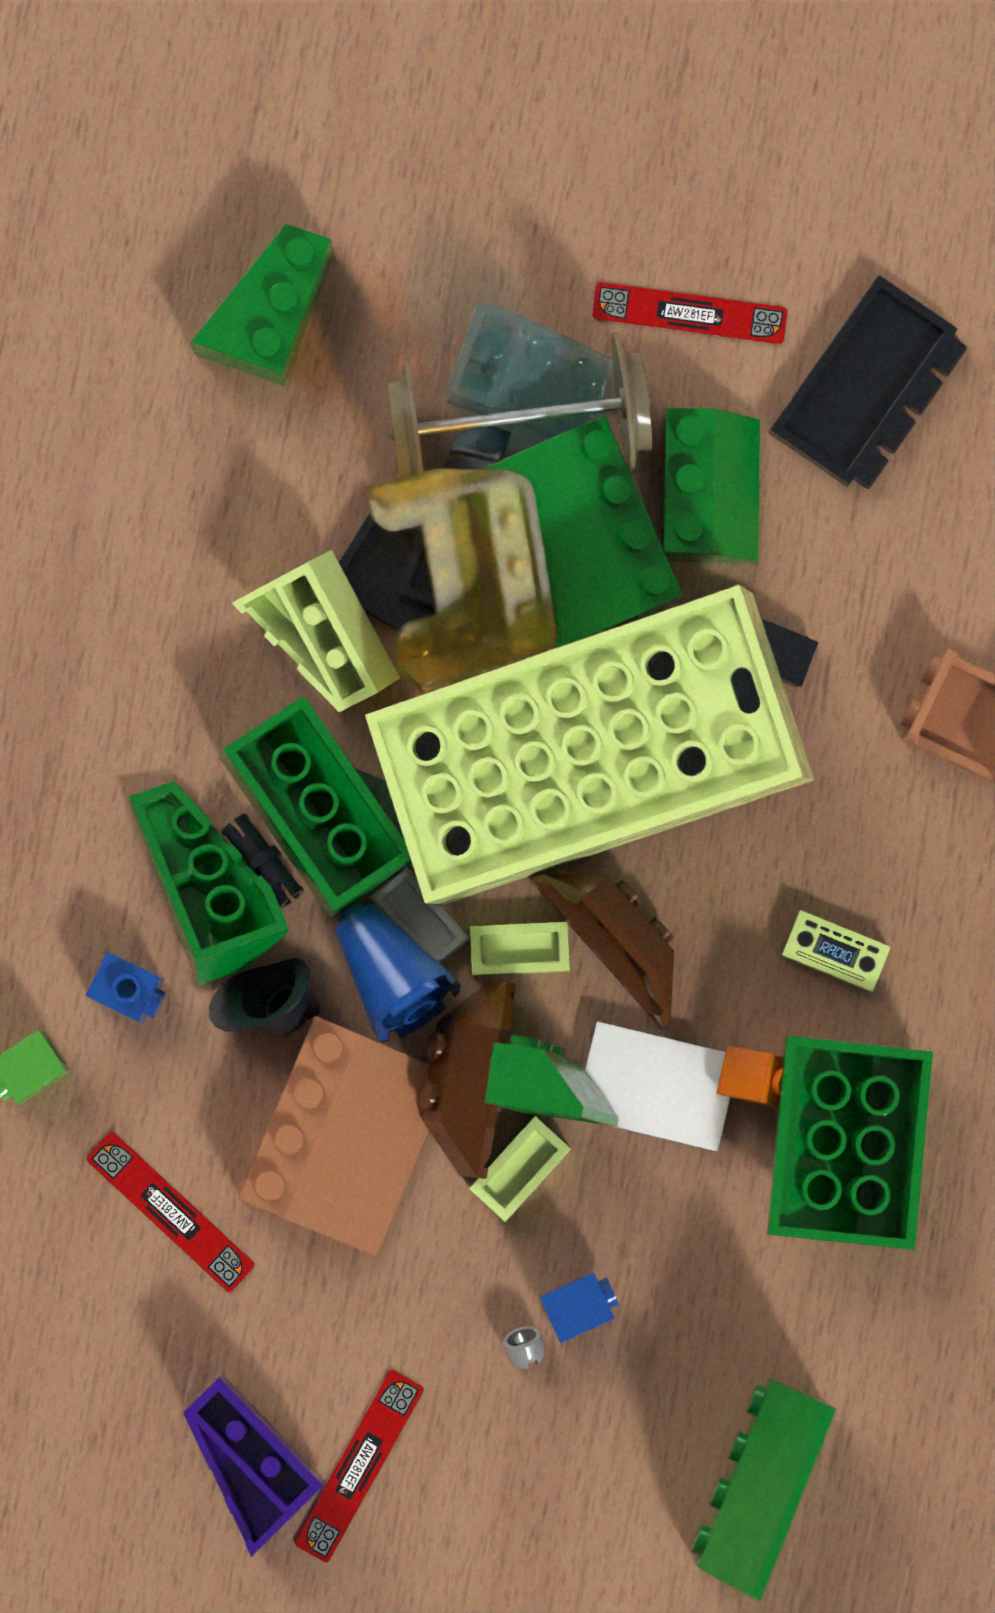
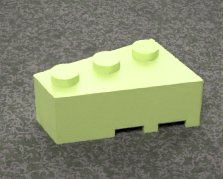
(323, 630)

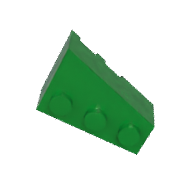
(269, 308)

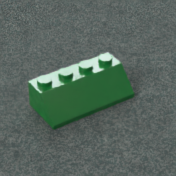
(316, 806)

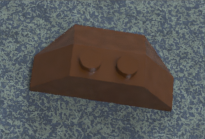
(618, 935)
(459, 1077)

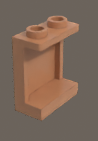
(955, 715)

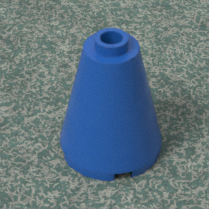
(392, 972)

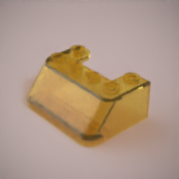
(482, 572)

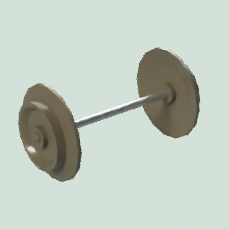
(630, 401)

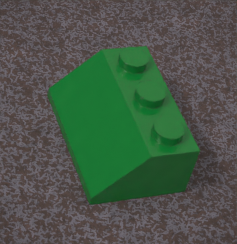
(710, 486)
(542, 1082)

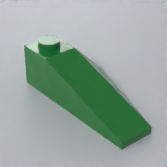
(215, 899)

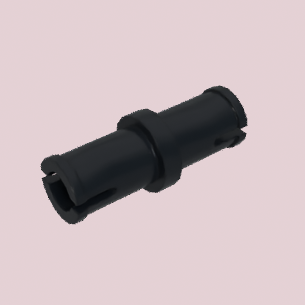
(262, 859)

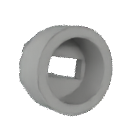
(524, 1346)

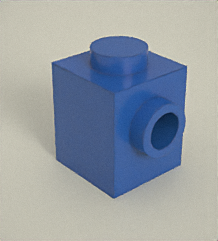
(127, 988)
(579, 1306)

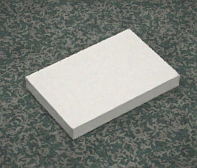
(659, 1085)

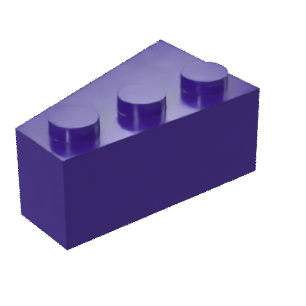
(251, 1461)

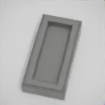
(425, 923)

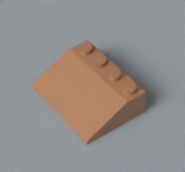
(341, 1138)

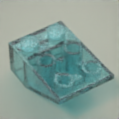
(523, 366)

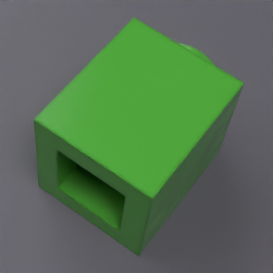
(30, 1068)

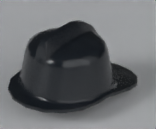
(266, 998)

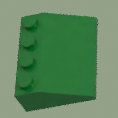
(593, 532)
(850, 1143)
(763, 1487)

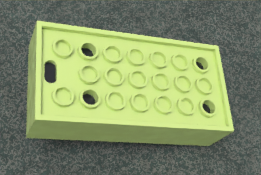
(589, 746)

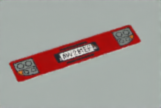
(689, 313)
(170, 1212)
(359, 1466)

